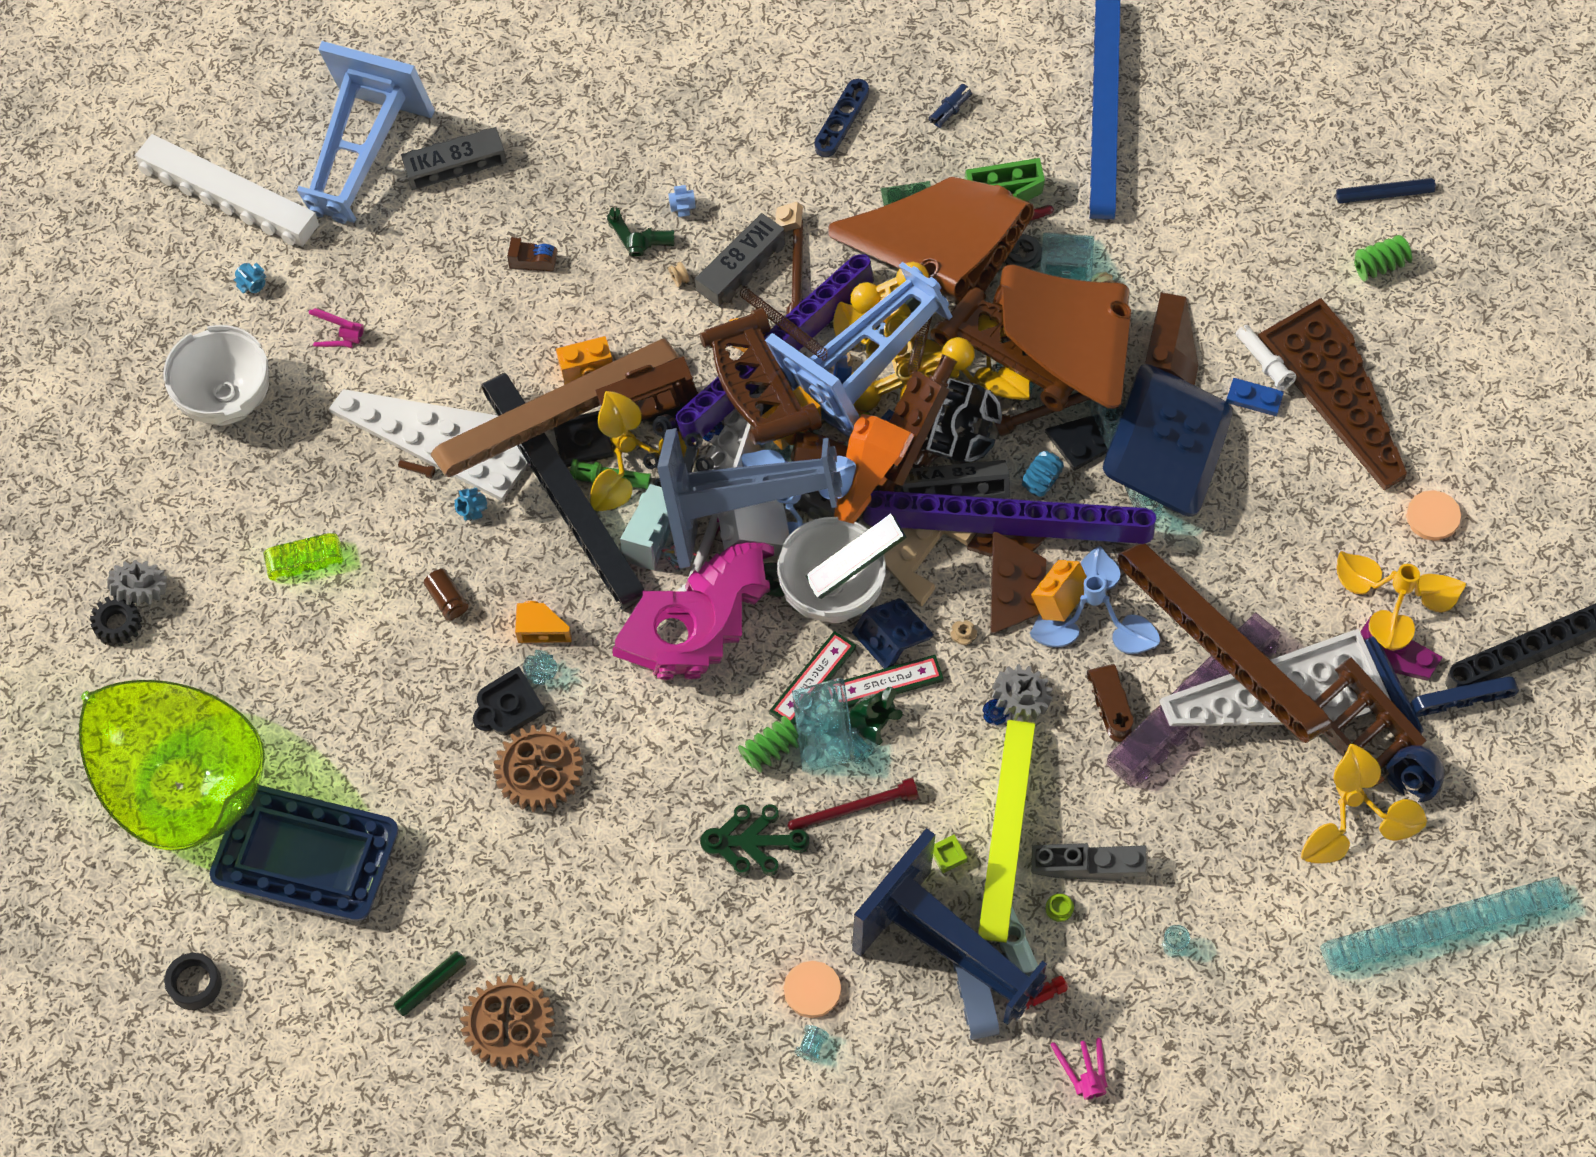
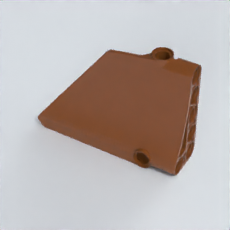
(951, 228)
(1069, 328)

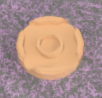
(1433, 515)
(812, 989)

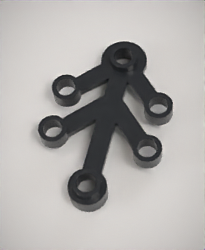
(691, 451)

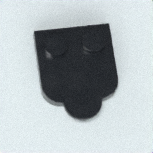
(507, 704)

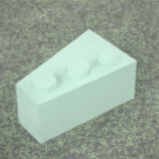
(646, 530)

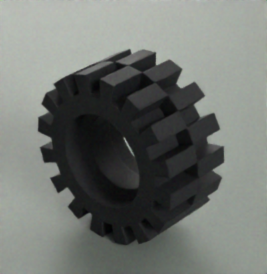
(120, 634)

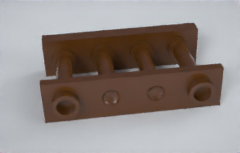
(1371, 697)

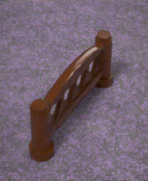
(965, 325)
(748, 333)

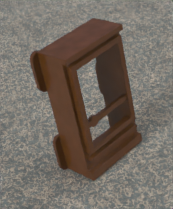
(655, 388)

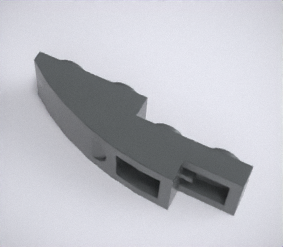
(1089, 863)

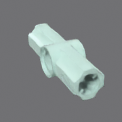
(1019, 952)

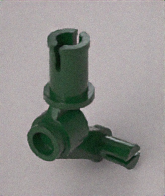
(638, 242)

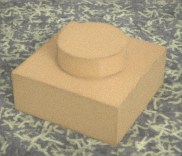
(789, 216)

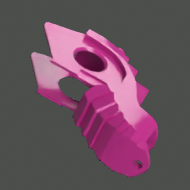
(707, 608)

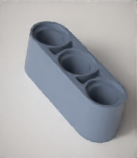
(978, 1005)

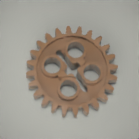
(534, 790)
(533, 1021)

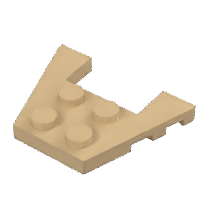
(911, 552)

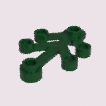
(750, 840)

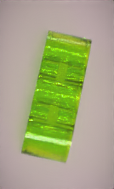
(303, 555)

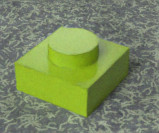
(949, 854)

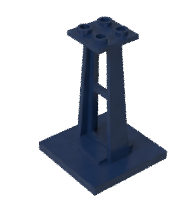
(915, 910)

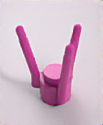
(348, 330)
(1091, 1081)

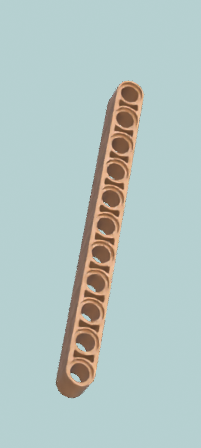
(542, 413)

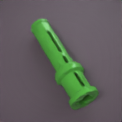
(589, 472)

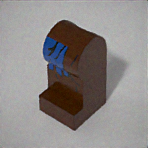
(531, 256)

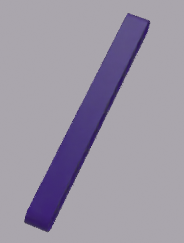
(810, 316)
(1012, 517)

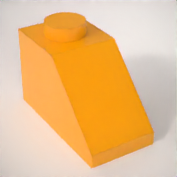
(539, 624)

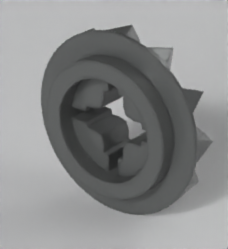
(1030, 245)

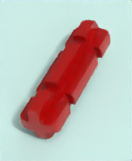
(1057, 986)

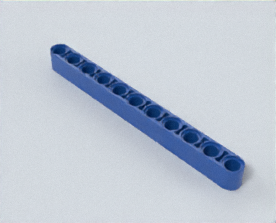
(1105, 110)

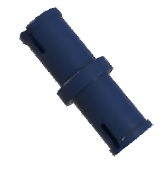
(950, 105)

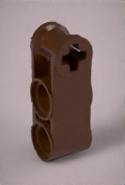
(1112, 701)

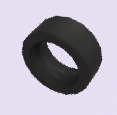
(204, 998)

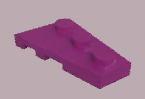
(1411, 660)

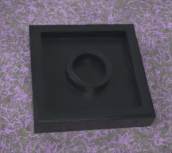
(582, 440)

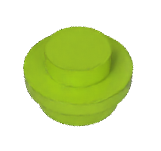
(1059, 907)

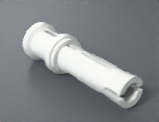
(1271, 364)

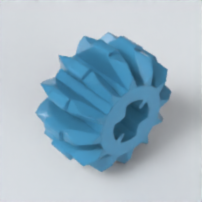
(1042, 473)

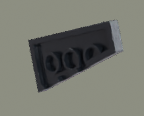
(1078, 441)

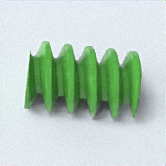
(1382, 255)
(769, 744)

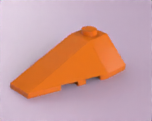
(874, 449)

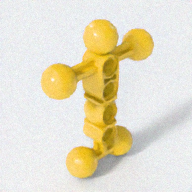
(866, 297)

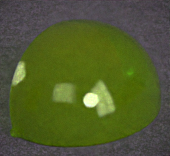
(158, 733)

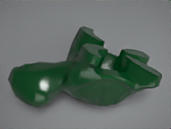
(873, 713)

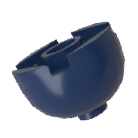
(1415, 767)

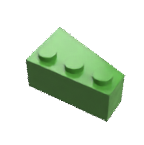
(1021, 178)

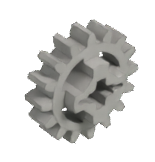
(137, 582)
(1022, 693)

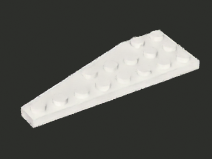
(422, 427)
(1310, 668)

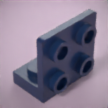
(890, 630)

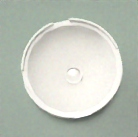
(217, 375)
(810, 547)

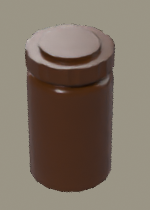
(445, 594)

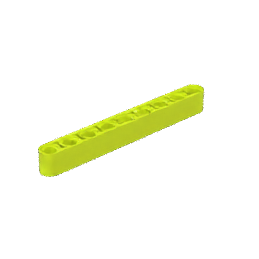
(1006, 831)

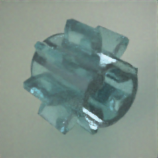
(540, 667)

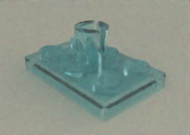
(823, 725)

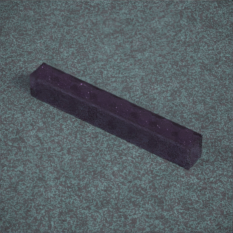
(1155, 736)

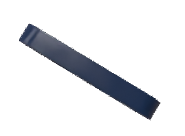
(839, 117)
(1465, 696)

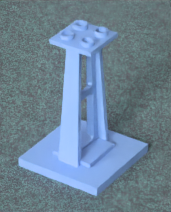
(372, 80)
(826, 389)

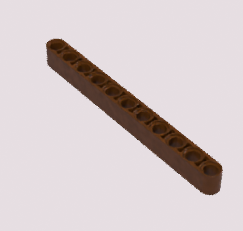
(1224, 643)

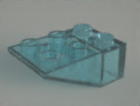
(1067, 256)

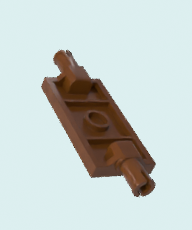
(917, 414)

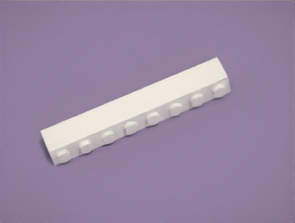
(226, 190)

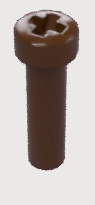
(429, 471)

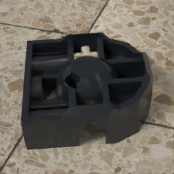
(964, 408)

